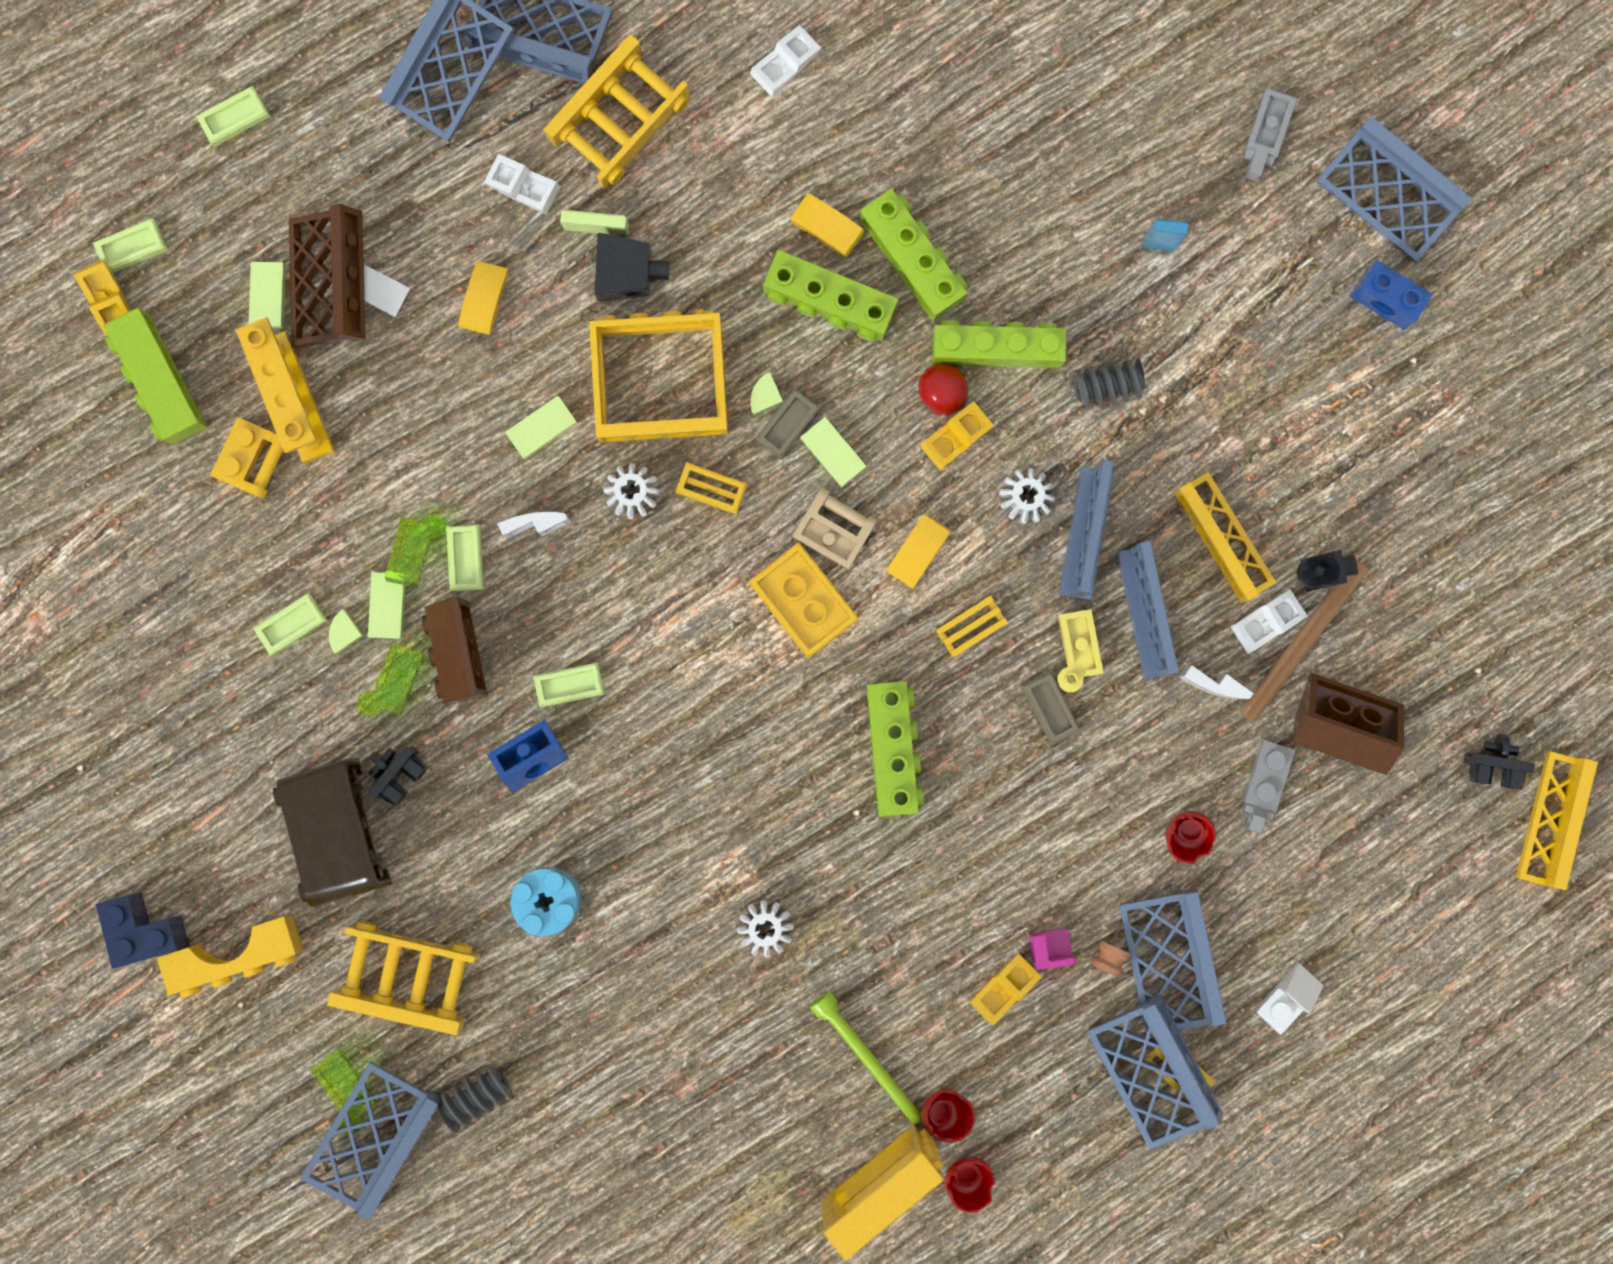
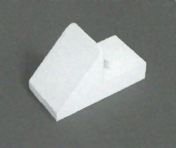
(1289, 998)

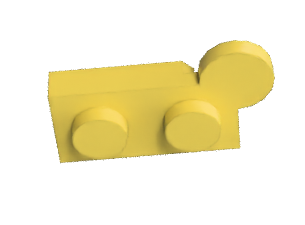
(1080, 649)

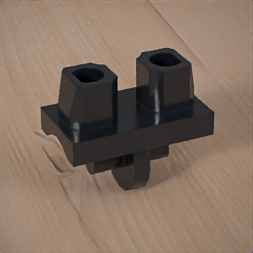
(1326, 570)
(1513, 770)
(386, 786)

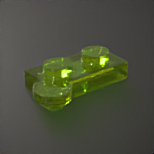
(411, 549)
(393, 682)
(338, 1080)

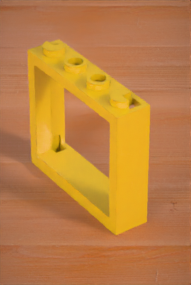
(643, 324)
(881, 1191)

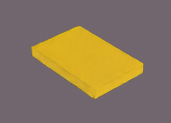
(803, 600)

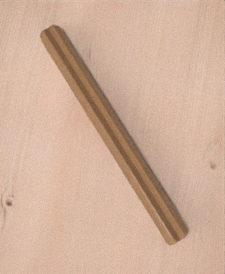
(1300, 646)

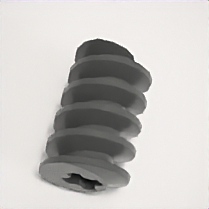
(1109, 383)
(474, 1098)

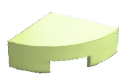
(764, 395)
(343, 632)

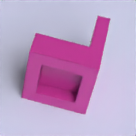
(1051, 949)

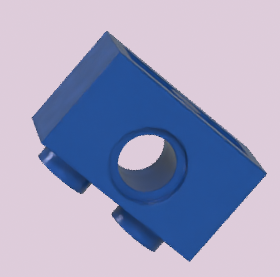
(1391, 295)
(527, 756)

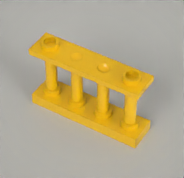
(606, 81)
(285, 391)
(382, 1003)

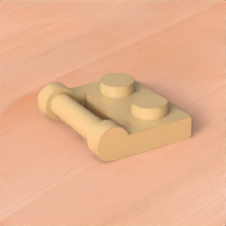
(830, 538)

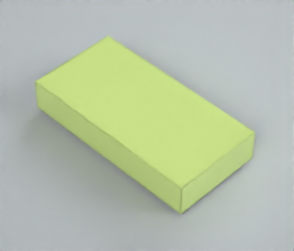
(233, 116)
(594, 222)
(131, 245)
(267, 292)
(541, 427)
(833, 452)
(465, 558)
(386, 608)
(290, 624)
(568, 685)

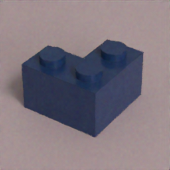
(132, 937)

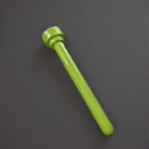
(827, 1008)

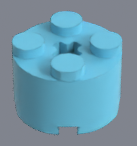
(537, 918)

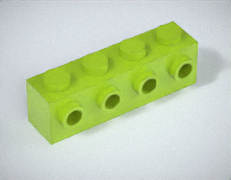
(913, 255)
(830, 296)
(999, 346)
(154, 376)
(893, 748)

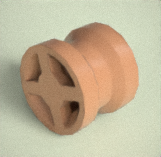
(1111, 959)

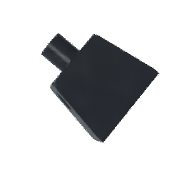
(625, 268)

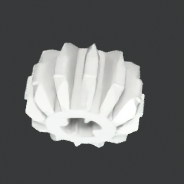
(639, 499)
(1037, 502)
(769, 939)

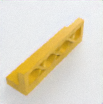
(1218, 542)
(1568, 824)

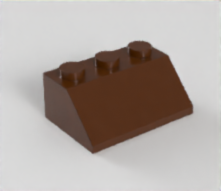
(454, 651)
(1349, 724)

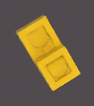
(827, 225)
(102, 292)
(483, 297)
(957, 435)
(918, 550)
(1004, 989)

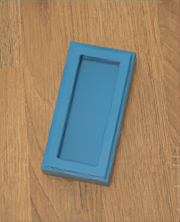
(1165, 234)

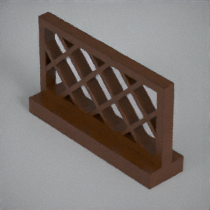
(345, 275)

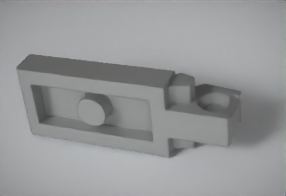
(1268, 131)
(1266, 784)

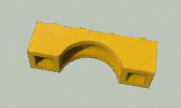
(192, 967)

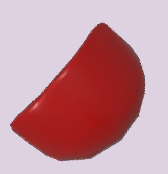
(943, 389)
(1190, 836)
(948, 1116)
(969, 1184)

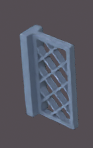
(419, 54)
(541, 55)
(1413, 168)
(1086, 531)
(1147, 611)
(1200, 953)
(1180, 1060)
(396, 1153)

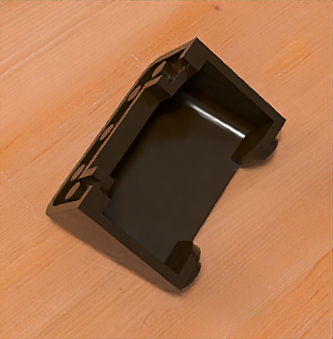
(330, 833)

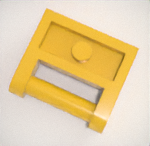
(241, 455)

